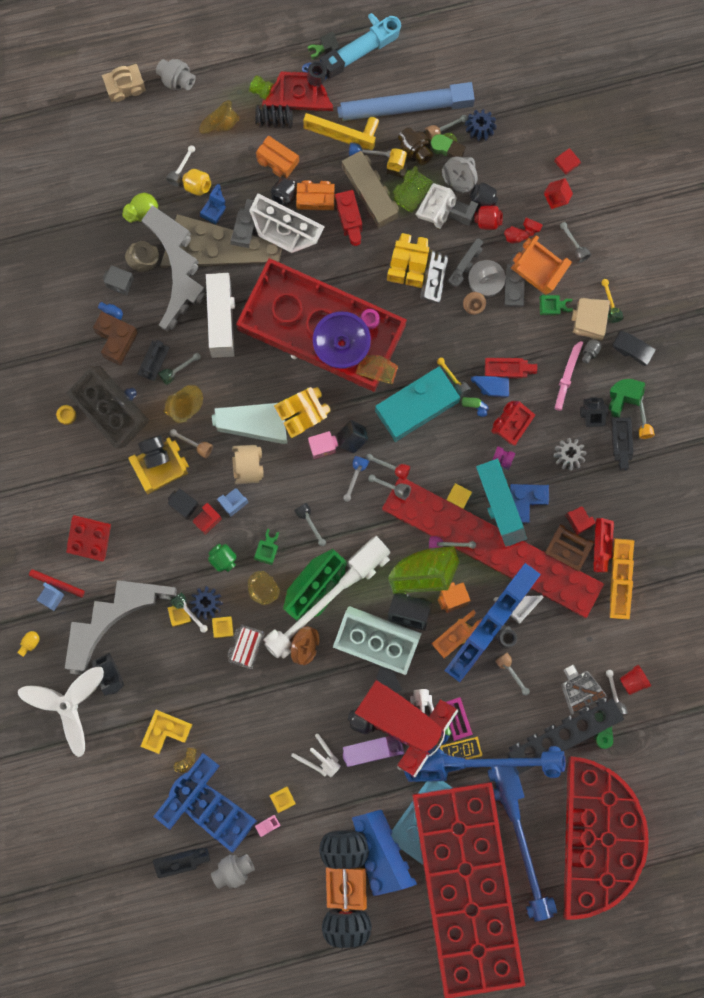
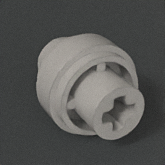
(175, 74)
(232, 871)

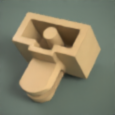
(124, 82)

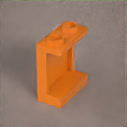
(539, 266)

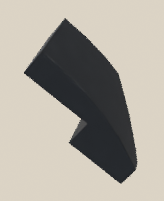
(388, 678)

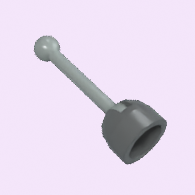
(581, 253)
(401, 490)

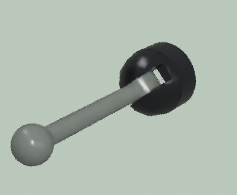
(304, 512)

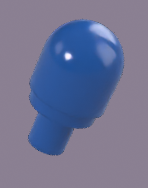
(111, 310)

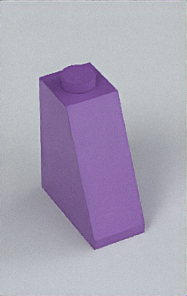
(372, 751)

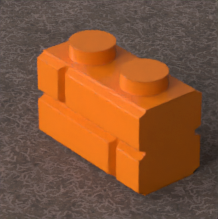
(277, 157)
(315, 196)

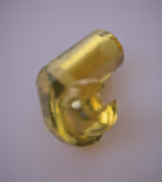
(187, 763)

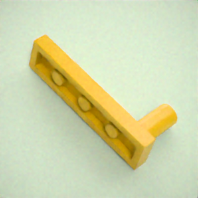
(342, 133)

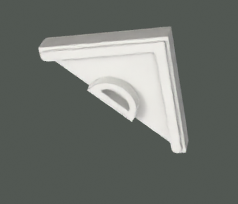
(524, 607)

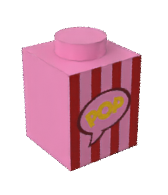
(322, 445)

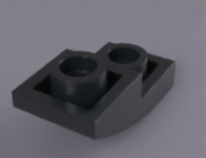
(632, 346)

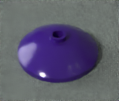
(337, 328)

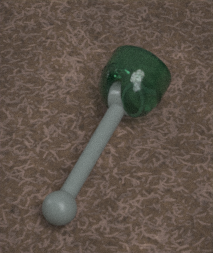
(168, 375)

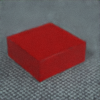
(567, 161)

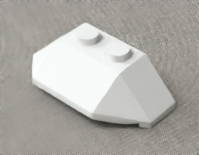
(283, 225)

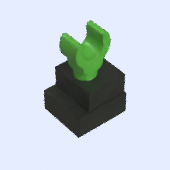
(328, 43)

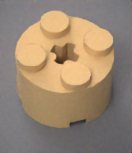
(246, 464)

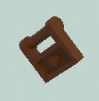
(566, 553)

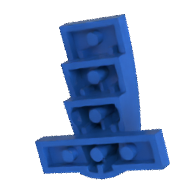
(206, 806)

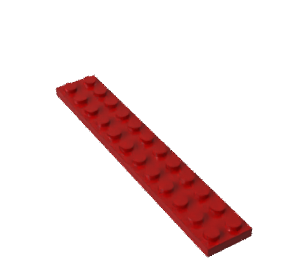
(453, 524)

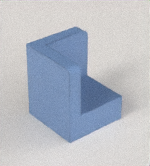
(232, 502)
(50, 597)

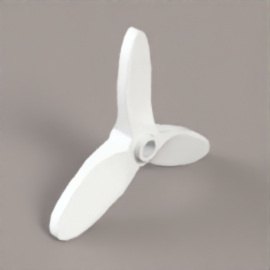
(66, 705)

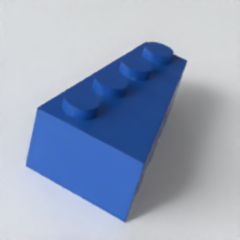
(384, 863)

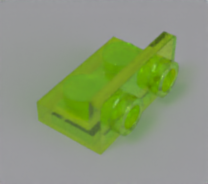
(412, 189)

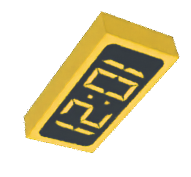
(465, 749)

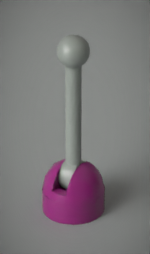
(437, 542)

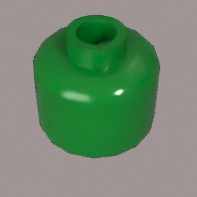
(222, 557)

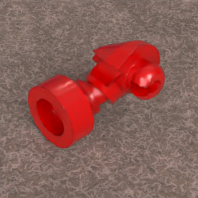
(516, 235)

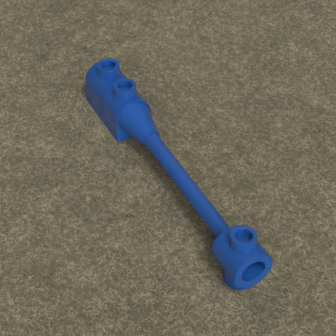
(439, 764)
(508, 791)

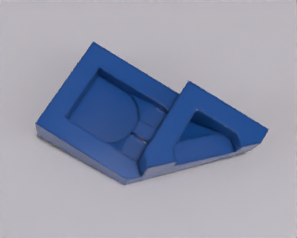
(214, 207)
(492, 385)

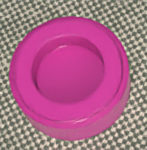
(370, 318)

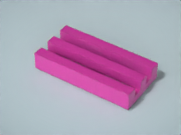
(462, 735)

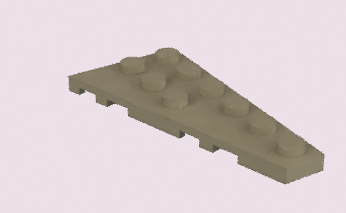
(212, 246)

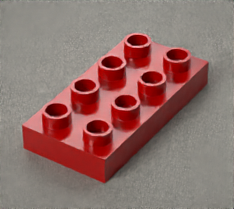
(291, 304)

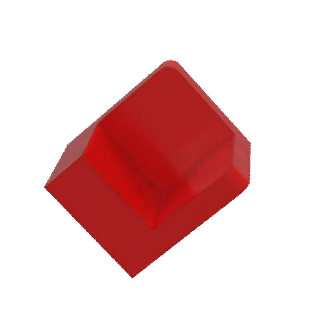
(558, 193)
(207, 519)
(580, 520)

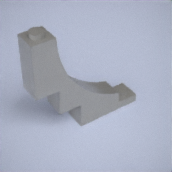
(128, 598)

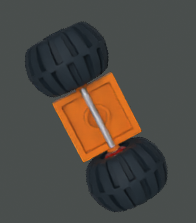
(345, 888)

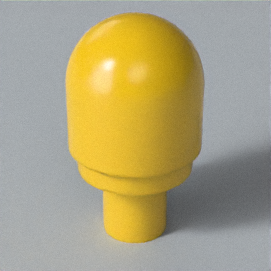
(28, 642)

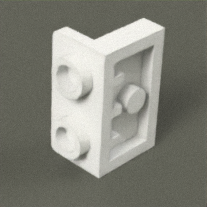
(437, 205)

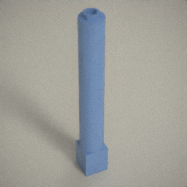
(456, 97)

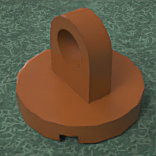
(304, 645)

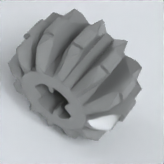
(569, 446)

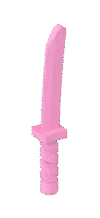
(565, 381)

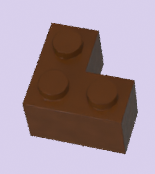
(119, 336)

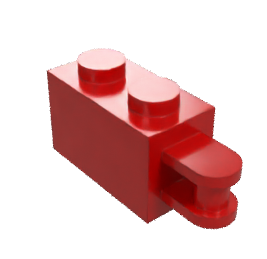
(349, 216)

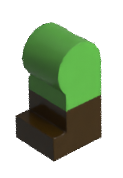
(443, 145)

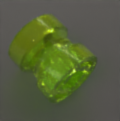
(260, 87)

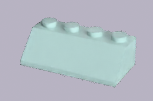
(377, 640)

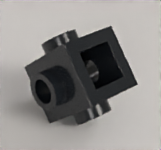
(594, 412)

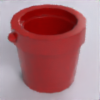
(635, 680)

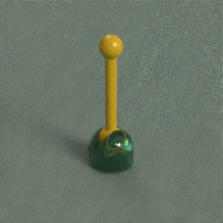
(615, 314)

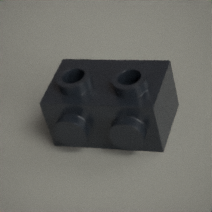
(409, 611)

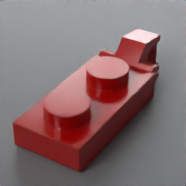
(509, 367)
(603, 544)

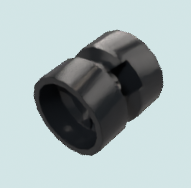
(153, 451)

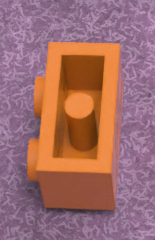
(454, 597)

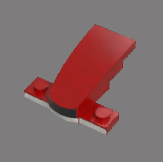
(407, 724)

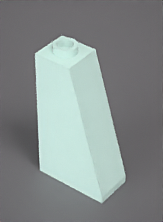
(251, 421)

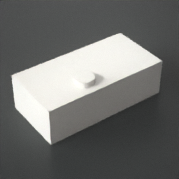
(220, 315)

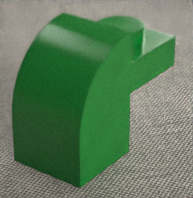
(626, 391)

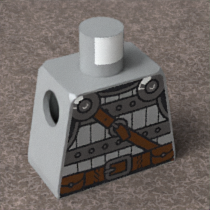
(580, 690)

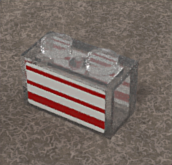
(245, 647)

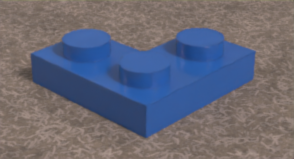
(528, 495)

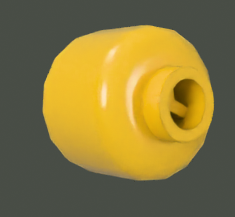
(196, 182)

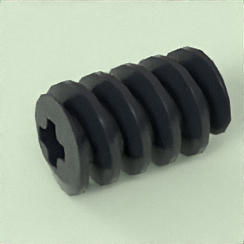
(274, 116)

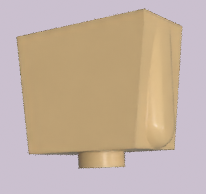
(591, 318)

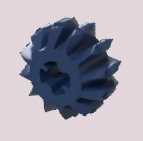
(480, 118)
(206, 595)

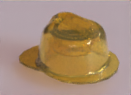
(221, 119)
(184, 403)

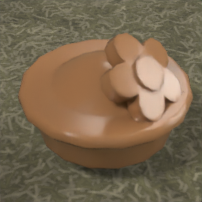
(474, 303)

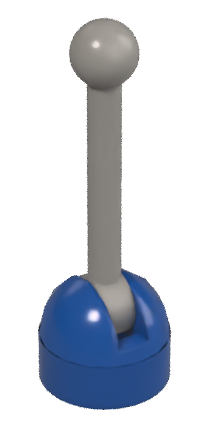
(354, 148)
(359, 464)

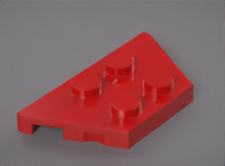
(298, 93)

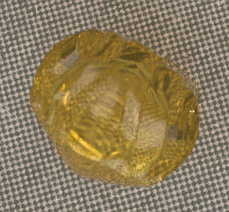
(263, 588)

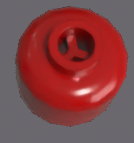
(488, 217)

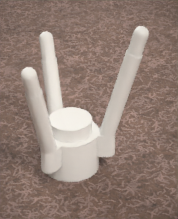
(421, 698)
(329, 765)

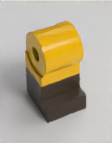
(397, 164)

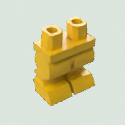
(412, 255)
(308, 407)

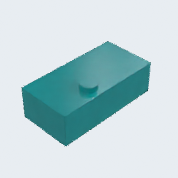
(417, 404)
(501, 503)

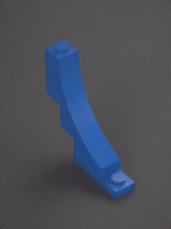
(492, 622)

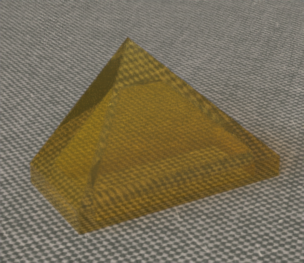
(377, 368)

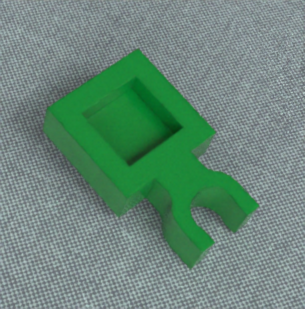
(552, 305)
(267, 550)

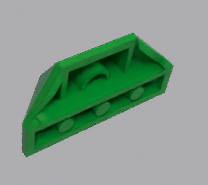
(314, 583)

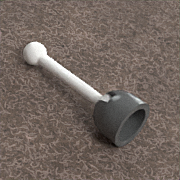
(175, 176)
(609, 673)

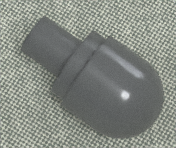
(591, 350)

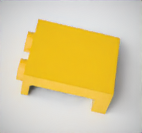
(163, 474)

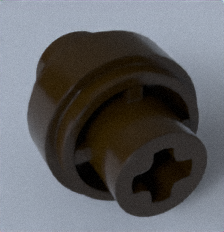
(416, 146)

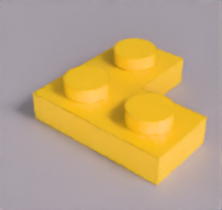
(163, 726)

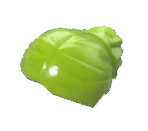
(139, 207)

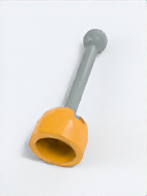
(645, 431)

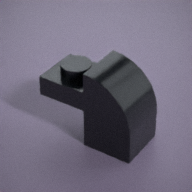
(111, 680)

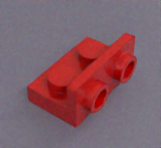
(513, 422)

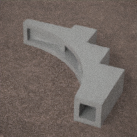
(183, 264)

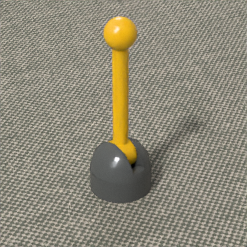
(461, 387)

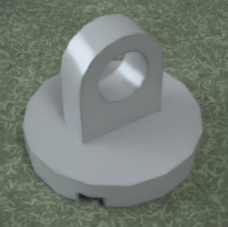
(460, 173)
(487, 278)

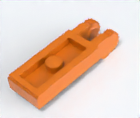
(455, 635)

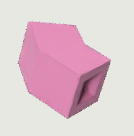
(267, 825)

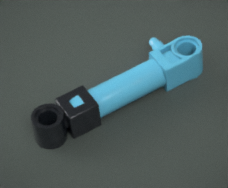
(335, 61)

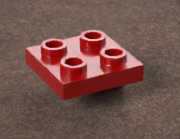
(88, 538)

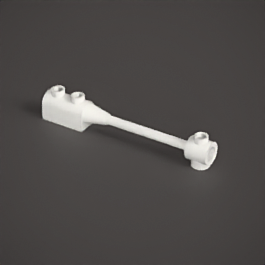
(361, 567)

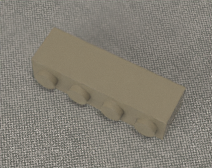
(370, 190)

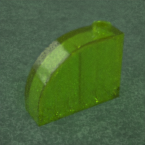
(425, 571)

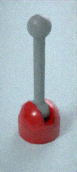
(401, 470)

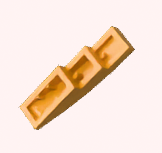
(621, 578)

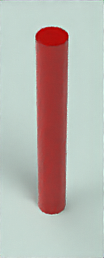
(57, 583)

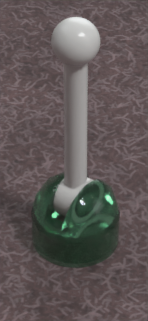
(180, 602)

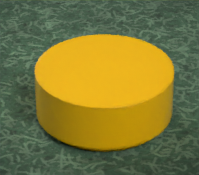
(66, 415)

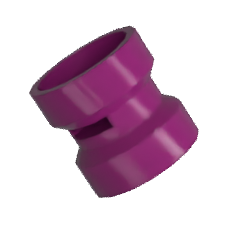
(505, 458)

